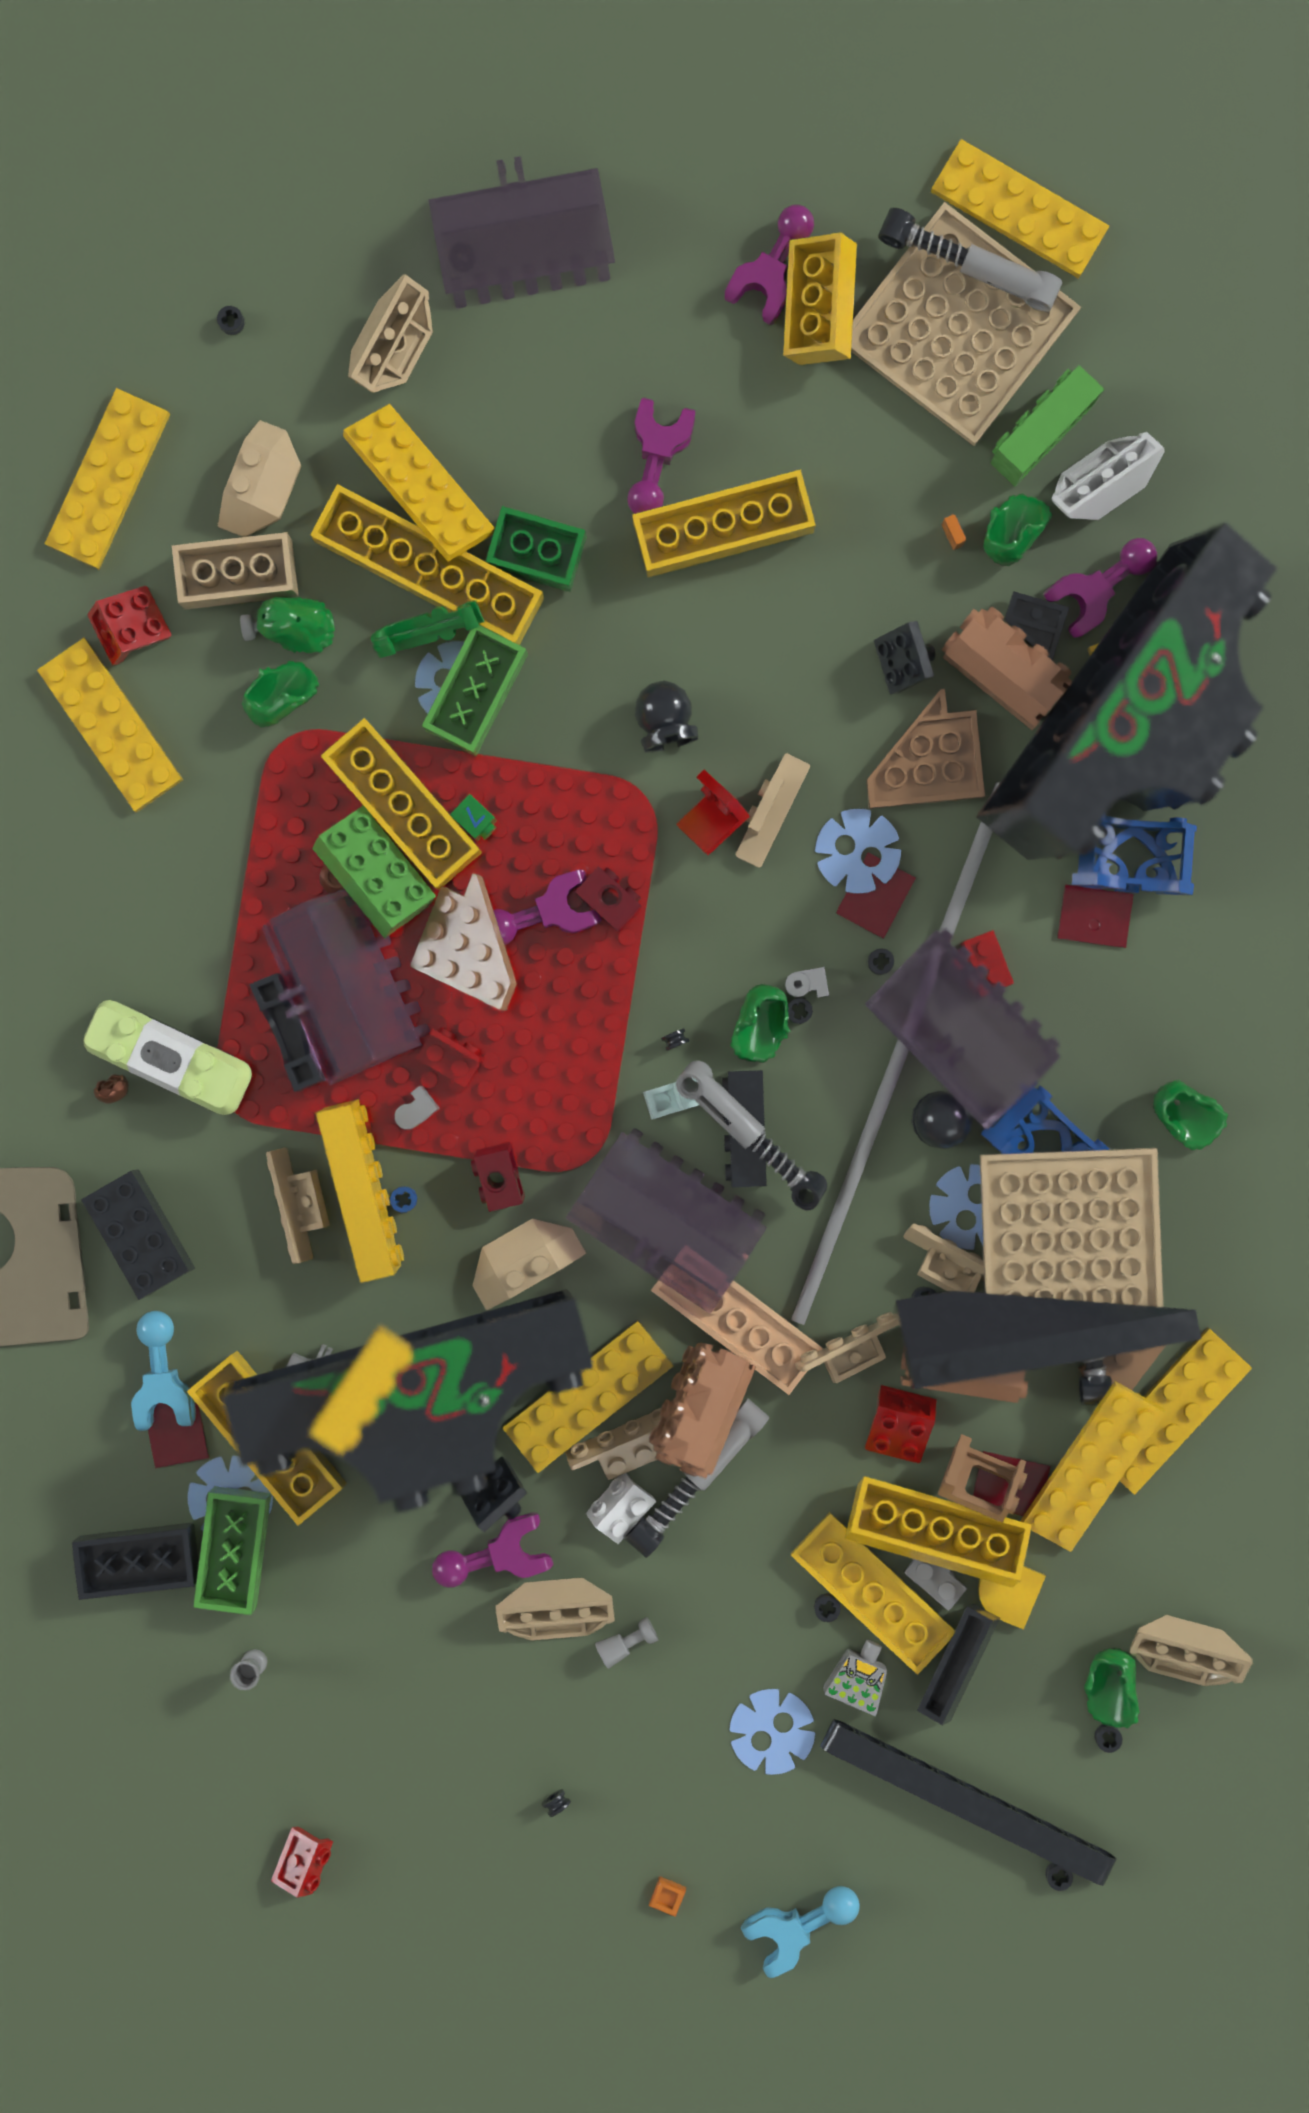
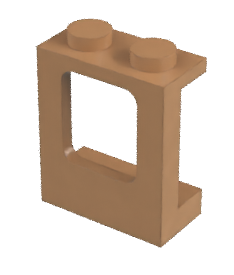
(958, 1471)

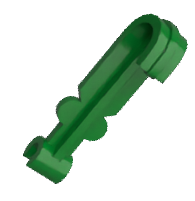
(425, 628)

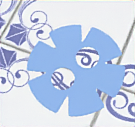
(428, 668)
(857, 826)
(947, 1208)
(215, 1474)
(777, 1755)

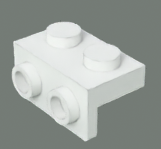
(620, 1508)

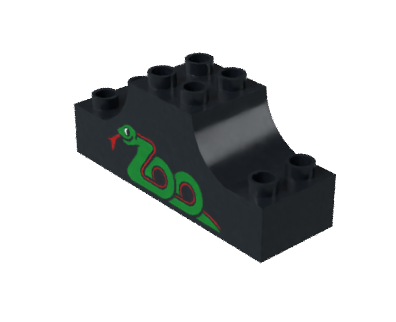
(1148, 708)
(439, 1414)

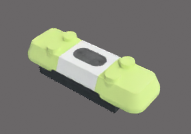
(167, 1057)

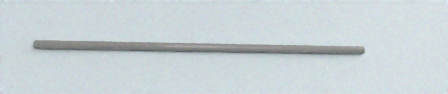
(882, 1098)

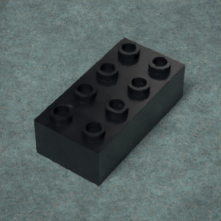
(138, 1234)
(135, 1561)

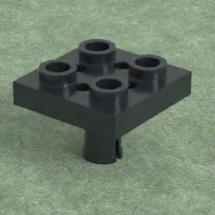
(904, 657)
(497, 1498)

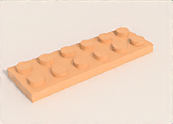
(749, 1331)

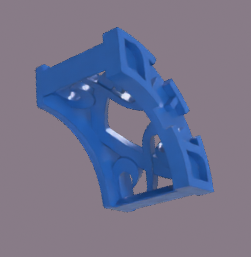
(1165, 882)
(1006, 1135)

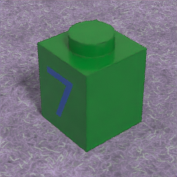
(474, 818)

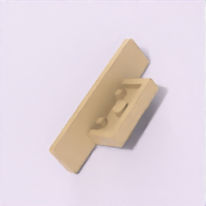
(770, 814)
(299, 1204)
(945, 1262)
(852, 1353)
(619, 1448)

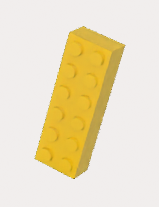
(724, 523)
(401, 804)
(360, 1190)
(297, 1489)
(938, 1532)

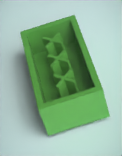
(1050, 421)
(475, 689)
(373, 871)
(232, 1550)

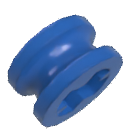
(401, 1190)

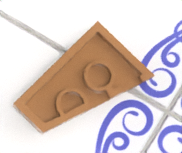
(1128, 1367)

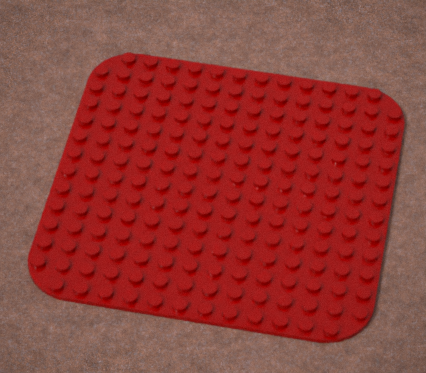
(562, 1039)

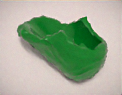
(1015, 528)
(296, 624)
(279, 692)
(761, 1024)
(1194, 1120)
(1109, 1695)

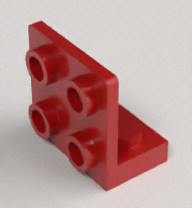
(128, 623)
(713, 817)
(901, 1424)

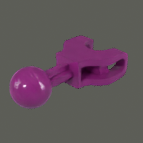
(769, 270)
(659, 447)
(1095, 589)
(550, 910)
(503, 1552)

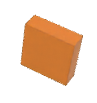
(953, 532)
(667, 1896)

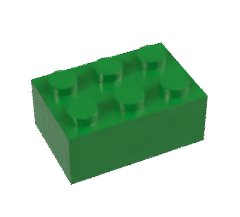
(536, 548)

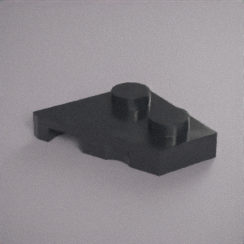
(1038, 619)

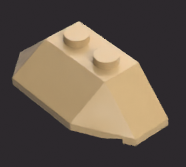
(392, 337)
(259, 481)
(523, 1260)
(555, 1609)
(1190, 1652)

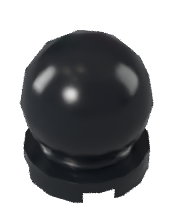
(664, 714)
(941, 1120)

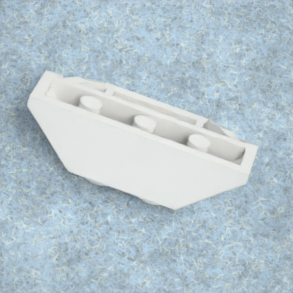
(1107, 476)

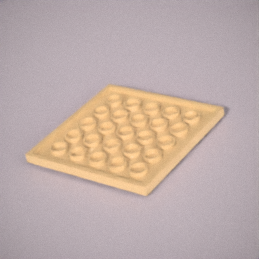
(952, 337)
(1073, 1225)

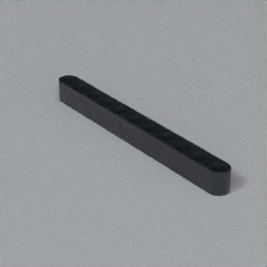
(968, 1802)

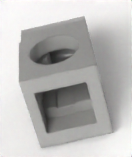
(802, 982)
(413, 1114)

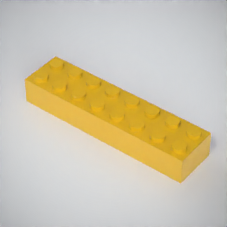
(411, 561)

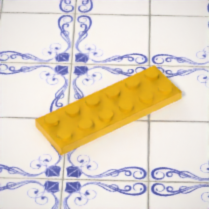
(1019, 208)
(107, 478)
(418, 482)
(110, 725)
(1188, 1396)
(564, 1418)
(1093, 1466)
(873, 1593)

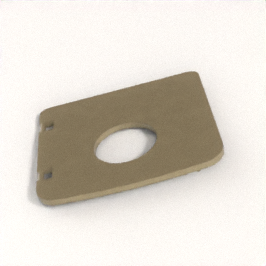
(44, 1259)

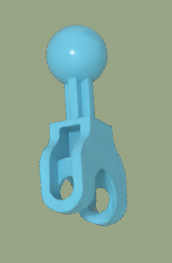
(160, 1384)
(793, 1931)

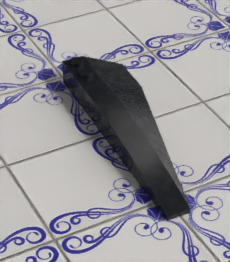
(988, 1335)

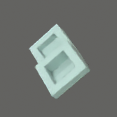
(666, 1101)

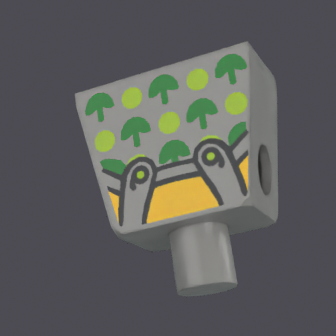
(858, 1678)

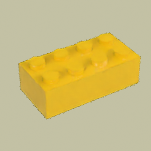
(820, 299)
(360, 1389)

